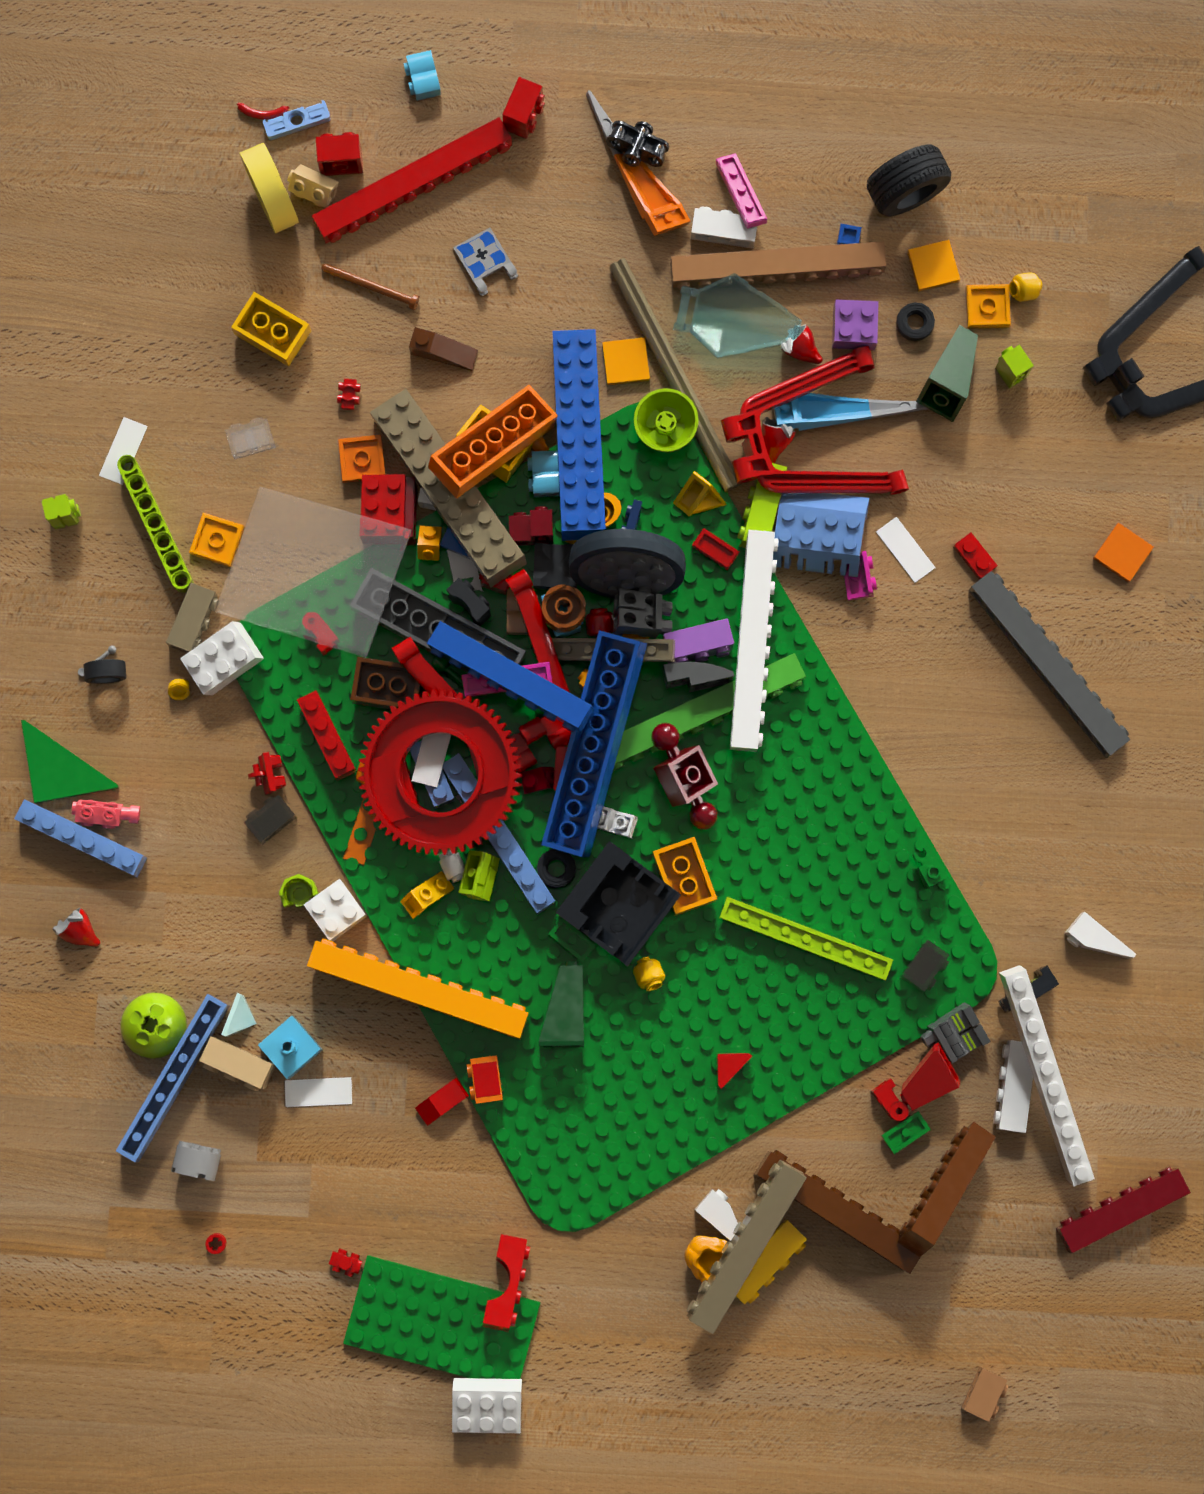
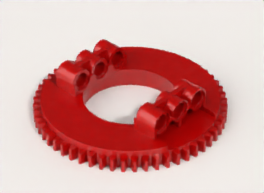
(393, 792)

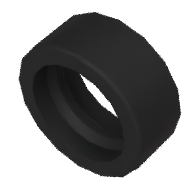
(104, 671)

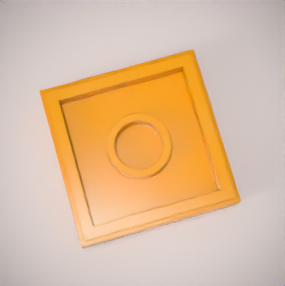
(933, 265)
(988, 306)
(626, 361)
(216, 539)

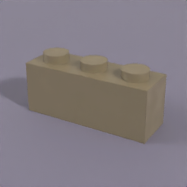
(192, 618)

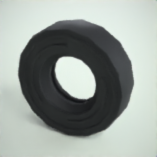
(915, 334)
(565, 878)

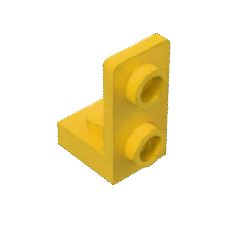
(426, 894)

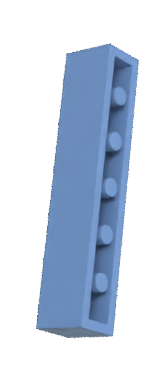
(80, 838)

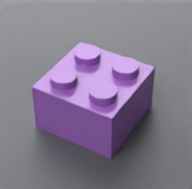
(855, 324)

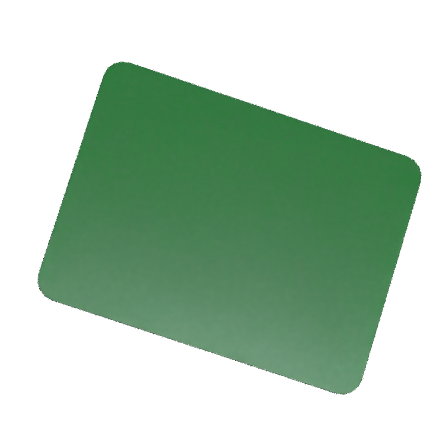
(799, 832)

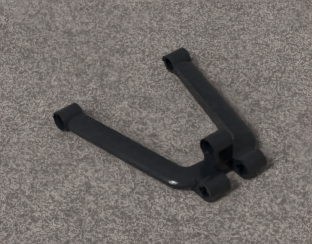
(1127, 374)

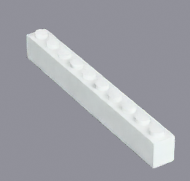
(752, 641)
(1046, 1075)

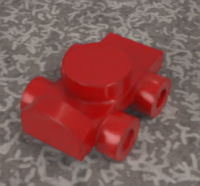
(348, 398)
(349, 1264)

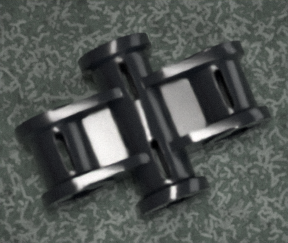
(637, 143)

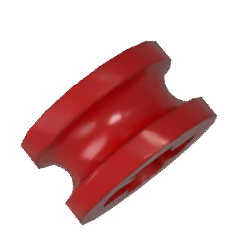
(211, 1238)

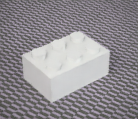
(222, 658)
(486, 1405)

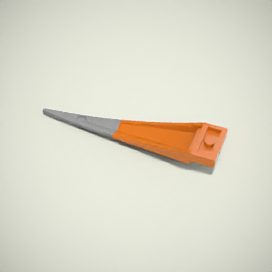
(651, 197)

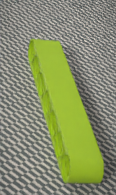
(151, 514)

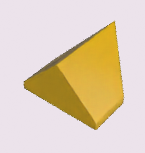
(698, 496)

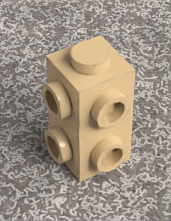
(312, 186)

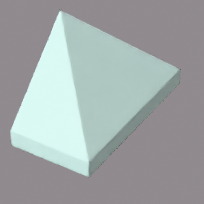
(239, 1017)

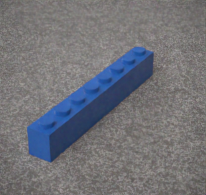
(511, 677)

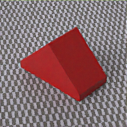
(729, 1065)

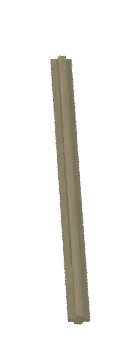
(672, 370)

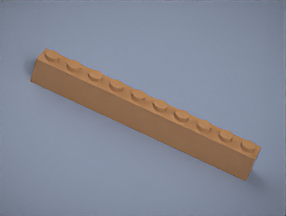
(780, 264)

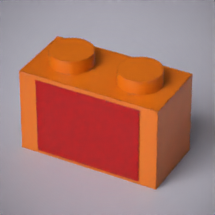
(485, 1079)

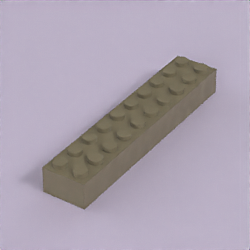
(469, 515)

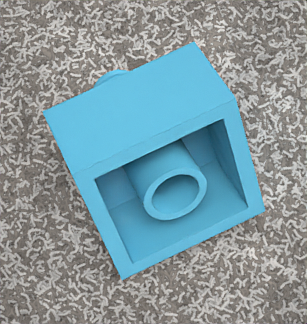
(290, 1047)

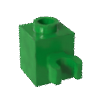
(931, 871)

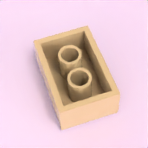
(237, 1064)

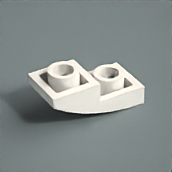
(617, 822)

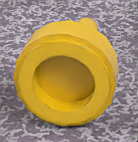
(179, 689)

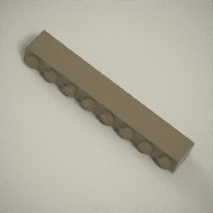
(746, 1246)

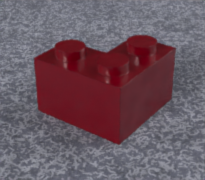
(533, 527)

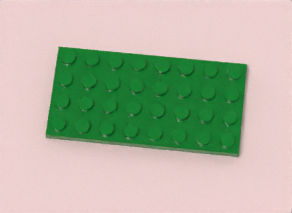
(436, 1322)

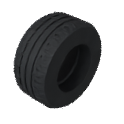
(909, 180)

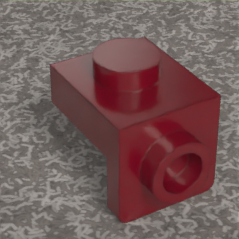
(538, 779)

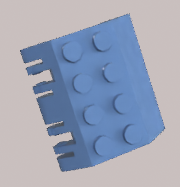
(821, 530)

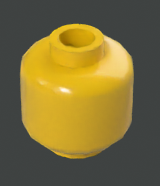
(1025, 287)
(649, 974)

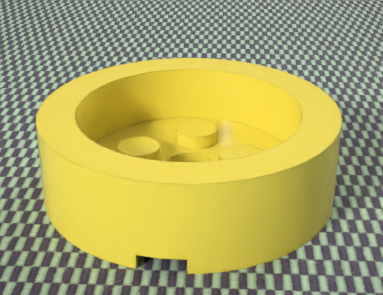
(269, 187)

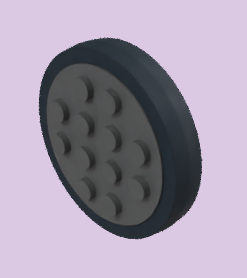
(627, 561)

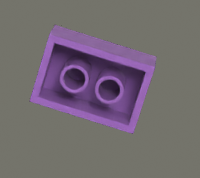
(702, 641)

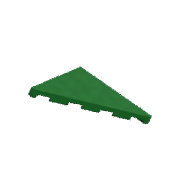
(57, 771)

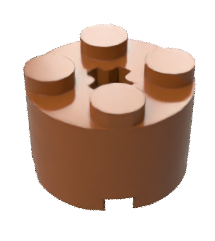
(565, 596)

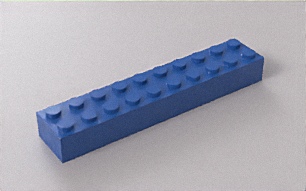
(578, 433)
(594, 750)

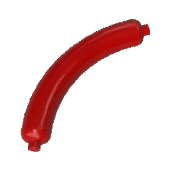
(262, 114)

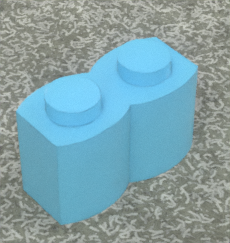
(423, 75)
(545, 473)

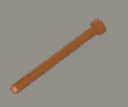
(411, 301)

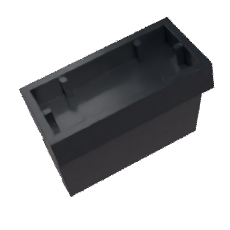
(618, 903)

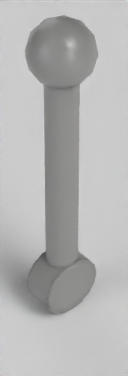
(111, 650)

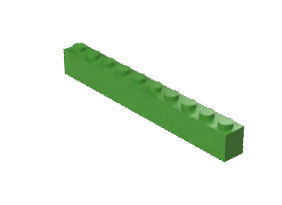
(705, 710)

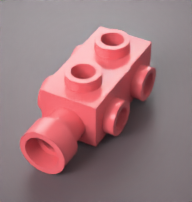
(102, 814)

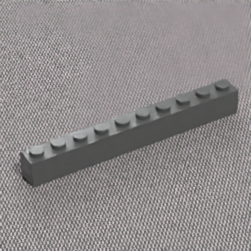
(1049, 664)

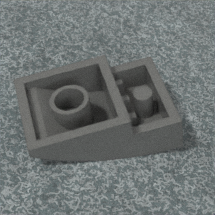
(695, 675)

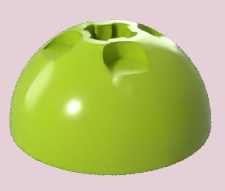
(662, 409)
(165, 1021)

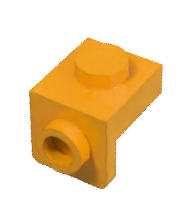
(429, 543)

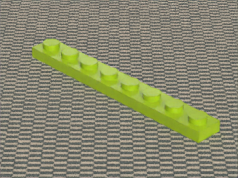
(806, 938)

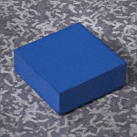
(848, 234)

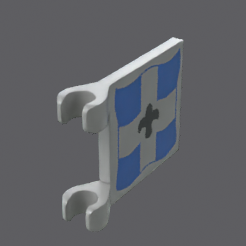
(482, 257)

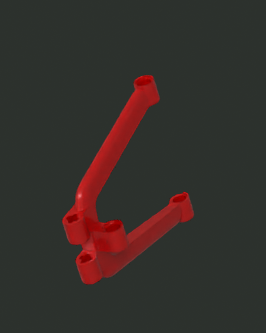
(757, 464)
(544, 651)

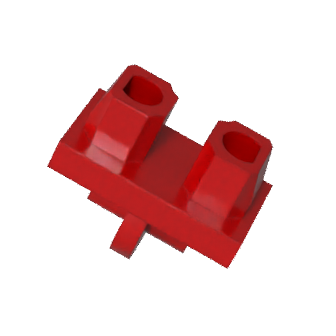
(270, 782)

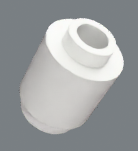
(452, 866)

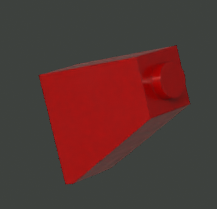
(930, 1079)

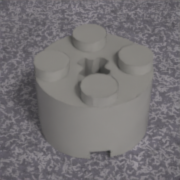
(196, 1160)

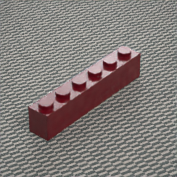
(1122, 1210)

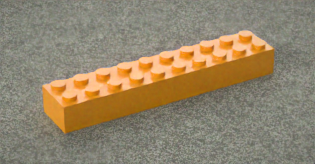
(416, 989)

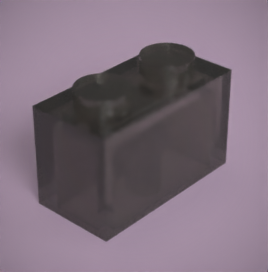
(269, 819)
(925, 966)

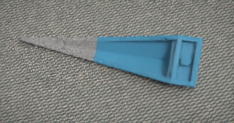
(825, 410)

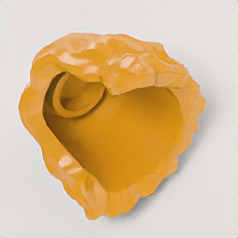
(702, 1254)

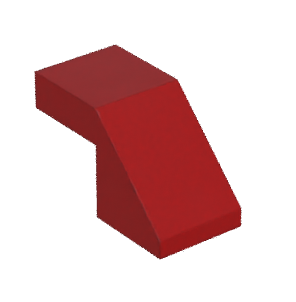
(441, 1101)

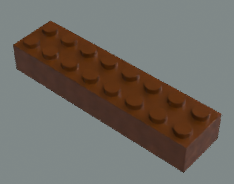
(846, 1215)

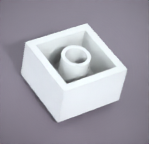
(335, 910)

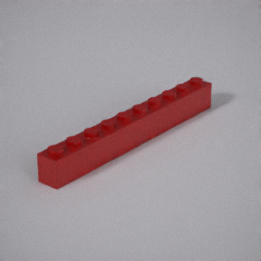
(412, 181)

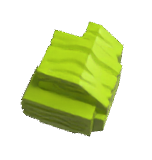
(297, 891)

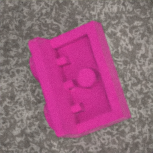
(864, 584)

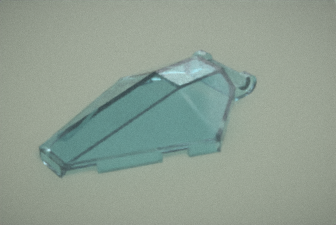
(735, 318)

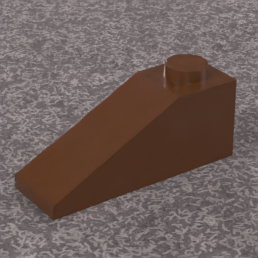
(442, 349)

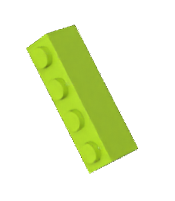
(761, 511)

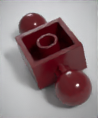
(685, 775)

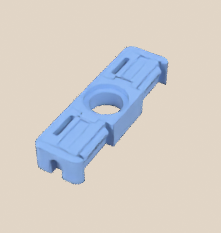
(311, 117)

